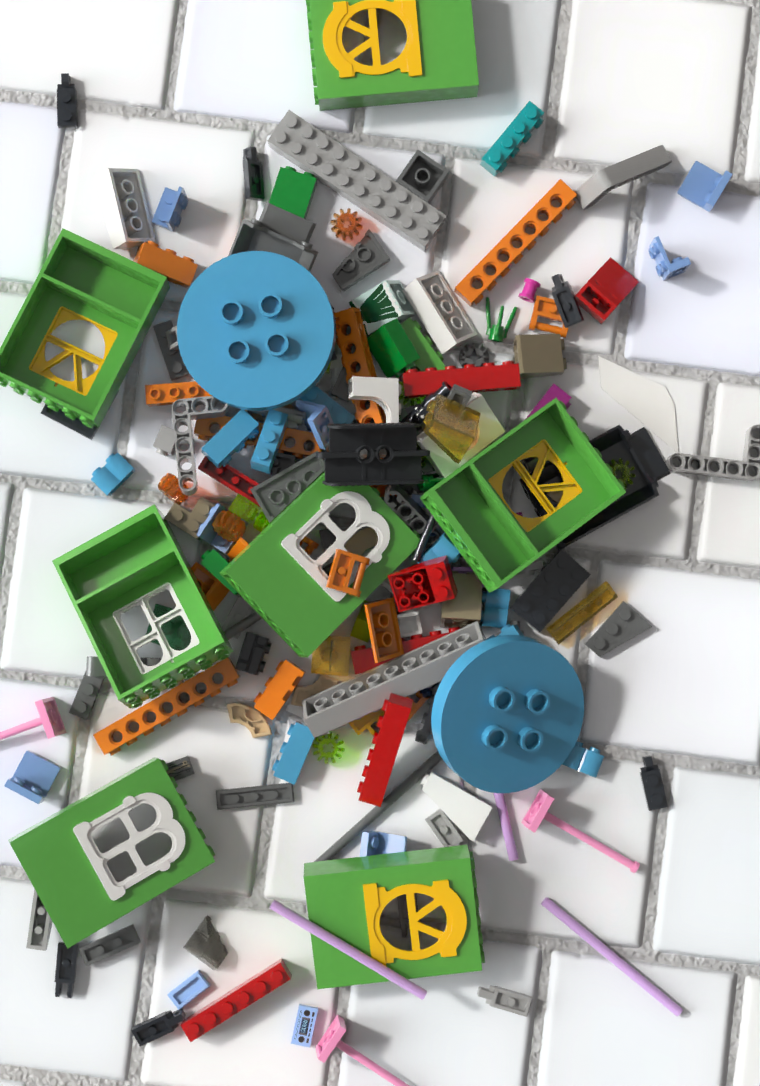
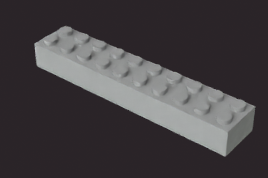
(356, 180)
(399, 676)

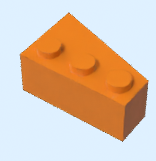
(167, 263)
(279, 688)

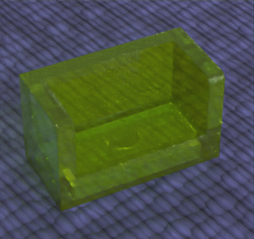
(244, 508)

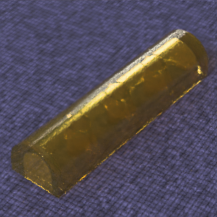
(581, 612)

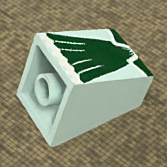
(383, 305)

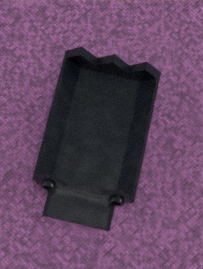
(613, 444)

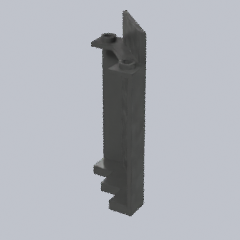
(277, 233)

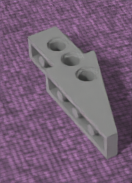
(39, 926)

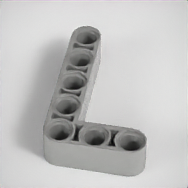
(621, 174)
(187, 436)
(723, 464)

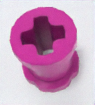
(529, 290)

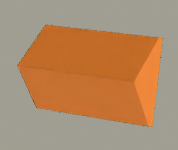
(384, 629)

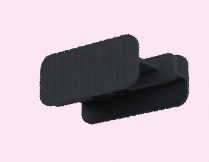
(398, 467)

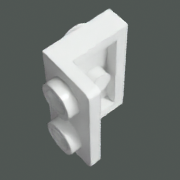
(409, 623)

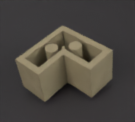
(190, 521)

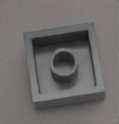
(423, 176)

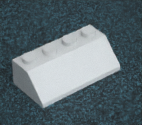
(125, 207)
(439, 311)

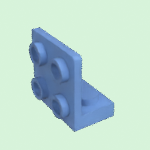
(703, 185)
(170, 208)
(663, 266)
(316, 421)
(209, 535)
(33, 777)
(381, 843)

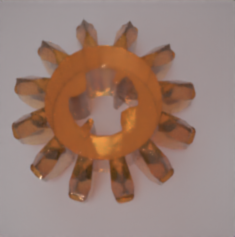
(353, 221)
(170, 488)
(229, 526)

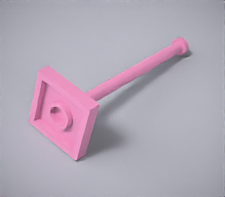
(49, 718)
(538, 812)
(332, 1039)

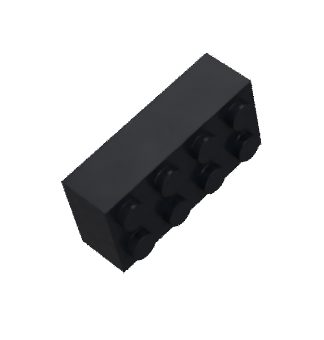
(550, 590)

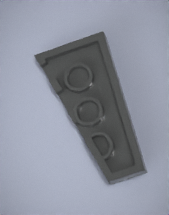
(281, 489)

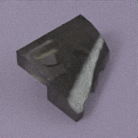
(206, 945)

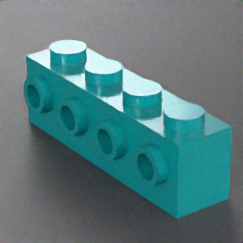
(511, 139)

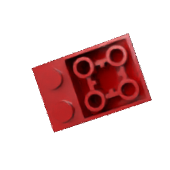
(605, 290)
(423, 584)

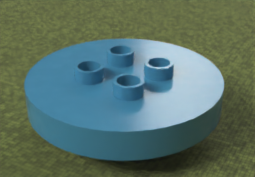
(256, 330)
(507, 713)

